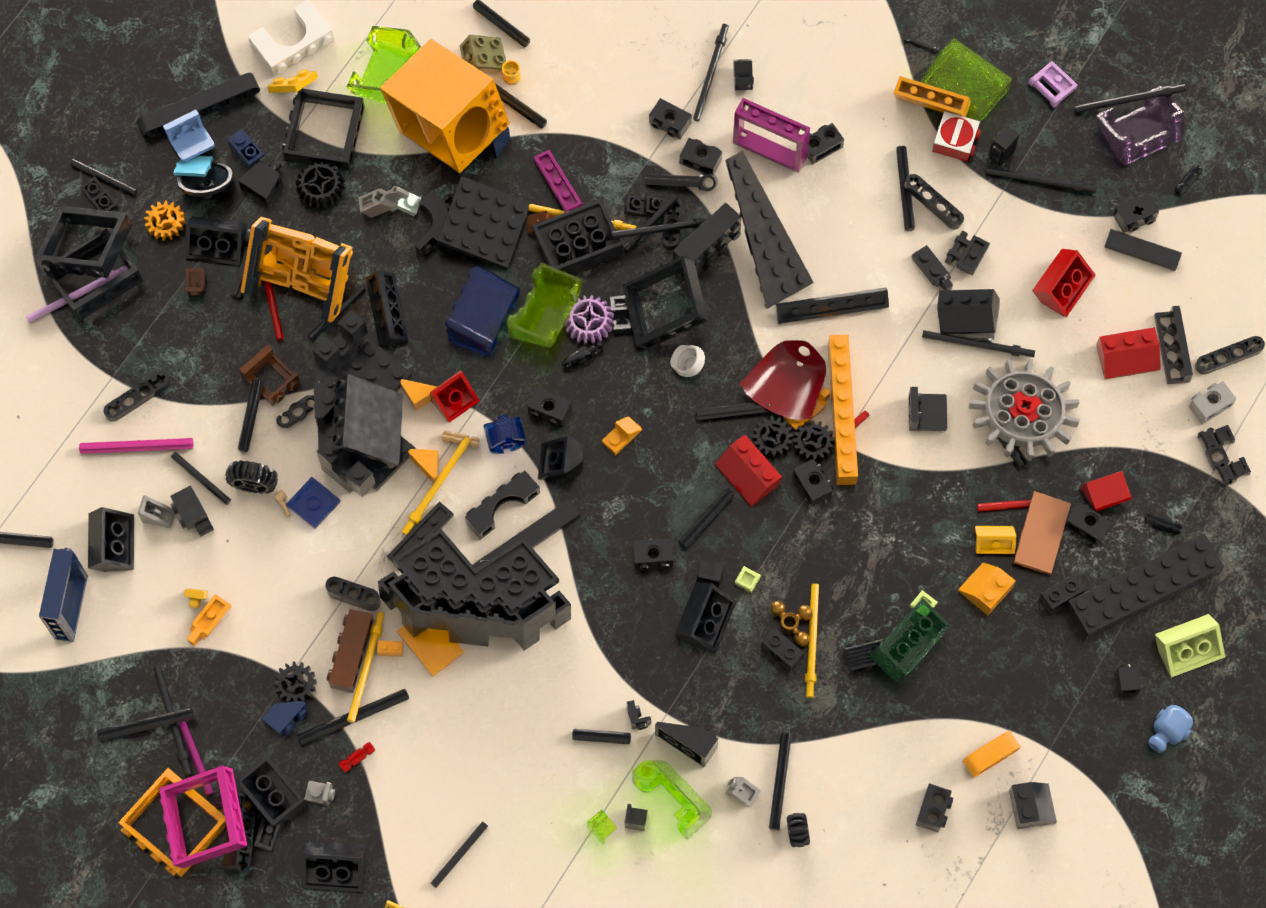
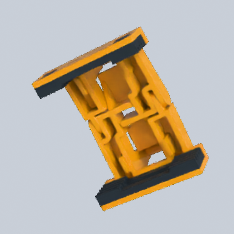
(290, 249)

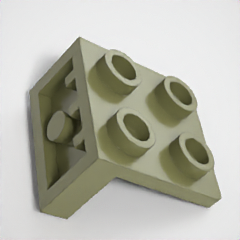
(483, 52)

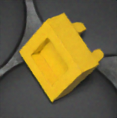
(195, 596)

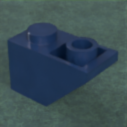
(244, 148)
(283, 716)

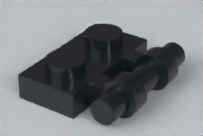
(972, 255)

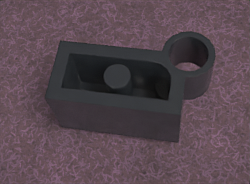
(191, 511)

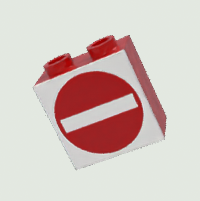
(956, 136)

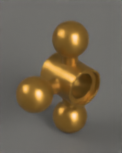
(804, 613)

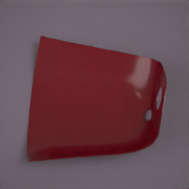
(784, 384)

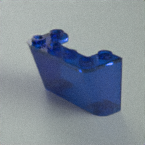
(481, 311)

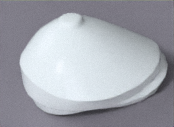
(687, 360)

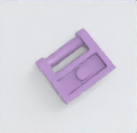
(1057, 80)

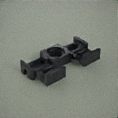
(1225, 470)

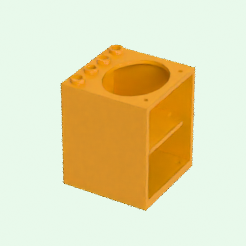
(445, 105)

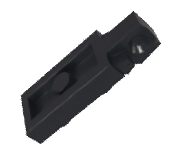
(932, 268)

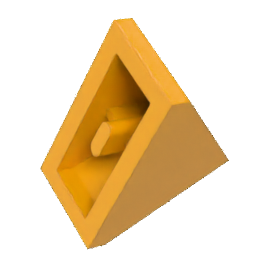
(417, 393)
(426, 461)

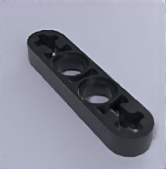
(932, 203)
(1230, 355)
(135, 394)

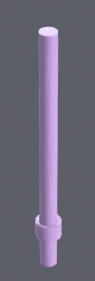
(76, 294)

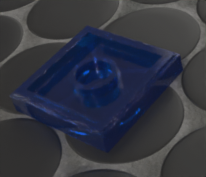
(313, 502)

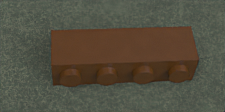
(350, 651)

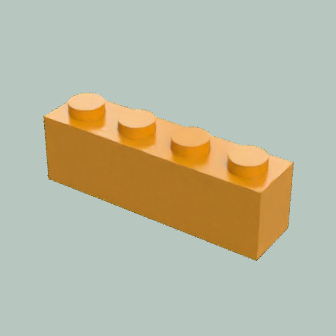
(931, 97)

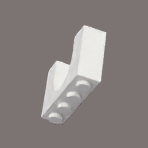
(280, 57)

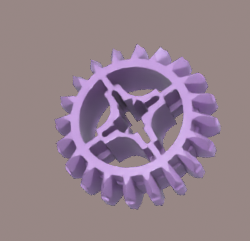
(604, 323)

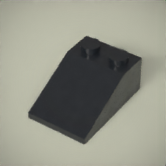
(690, 740)

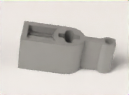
(381, 200)

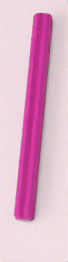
(136, 445)

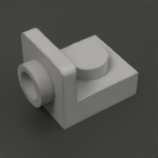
(742, 790)
(319, 793)

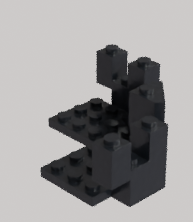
(371, 364)
(495, 599)

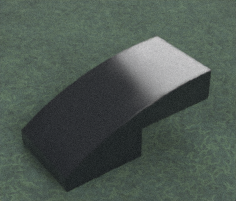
(622, 321)

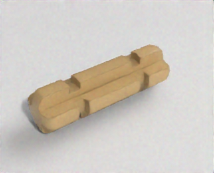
(457, 438)

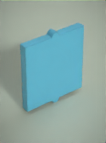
(194, 167)

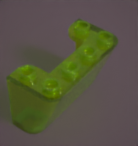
(390, 52)
(545, 306)
(655, 772)

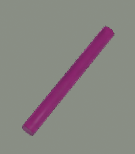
(194, 755)

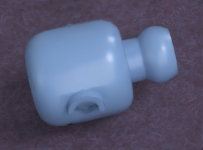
(1170, 727)

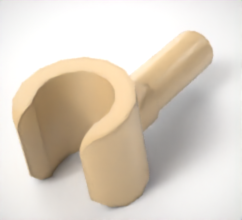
(280, 496)

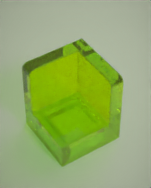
(601, 826)

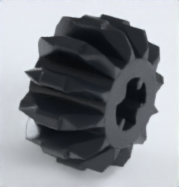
(798, 830)

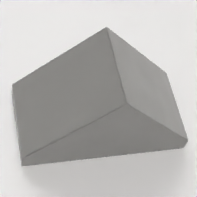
(155, 512)

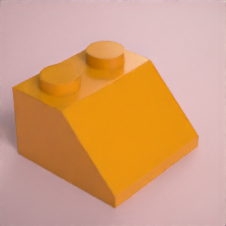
(987, 587)

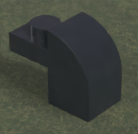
(743, 74)

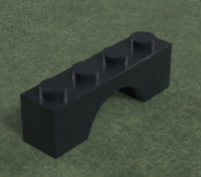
(520, 489)

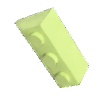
(1190, 645)

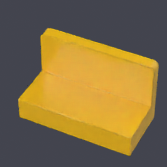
(995, 540)

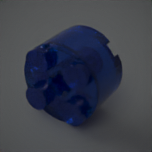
(504, 434)

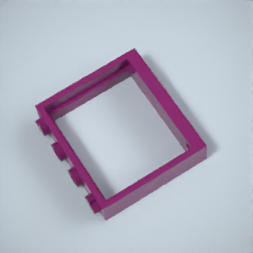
(775, 124)

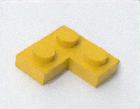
(294, 83)

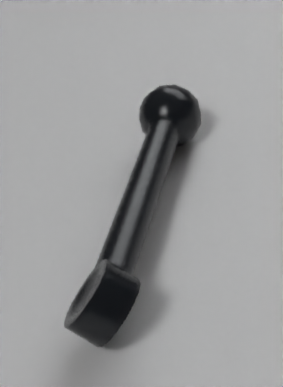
(907, 39)

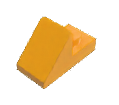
(621, 435)

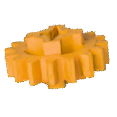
(166, 214)

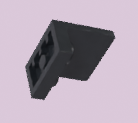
(927, 411)

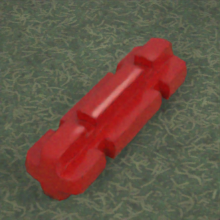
(356, 757)

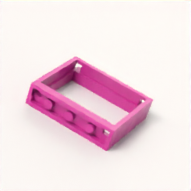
(231, 810)

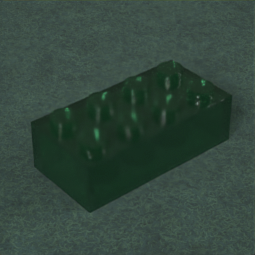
(909, 640)

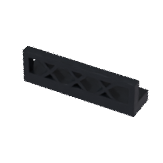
(382, 308)
(1180, 342)

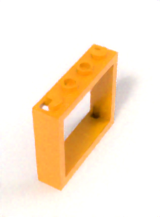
(150, 795)

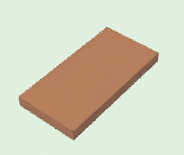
(1042, 533)

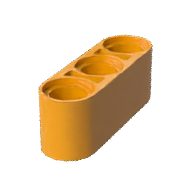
(991, 754)

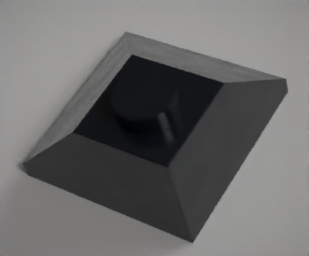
(559, 456)

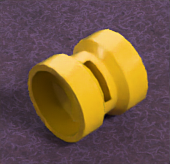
(508, 69)

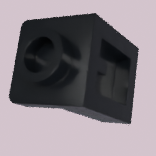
(634, 713)

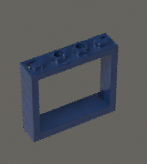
(63, 595)

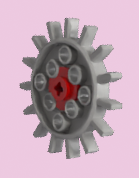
(1024, 409)

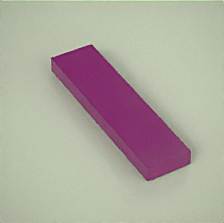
(557, 181)

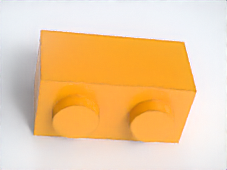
(390, 648)

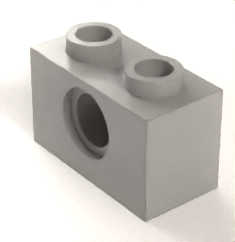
(1204, 409)

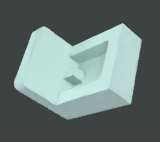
(408, 205)

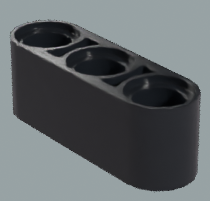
(348, 586)

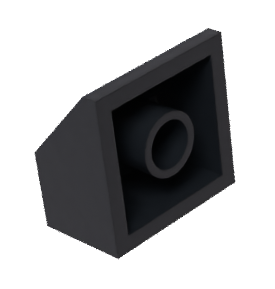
(1032, 804)

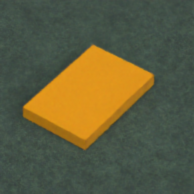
(432, 648)

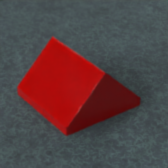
(454, 397)
(1106, 491)

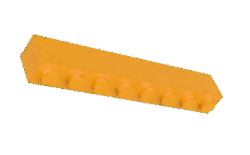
(842, 410)

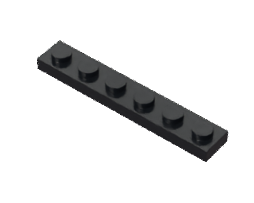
(832, 305)

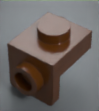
(537, 218)
(195, 280)

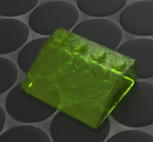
(969, 75)

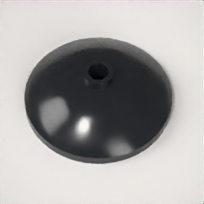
(214, 182)

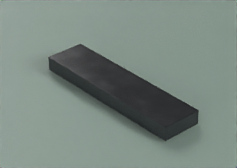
(1143, 249)
(433, 521)

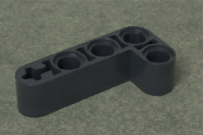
(239, 860)

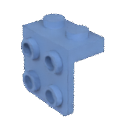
(188, 136)

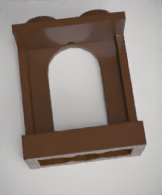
(258, 362)

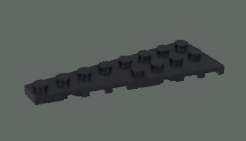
(774, 255)

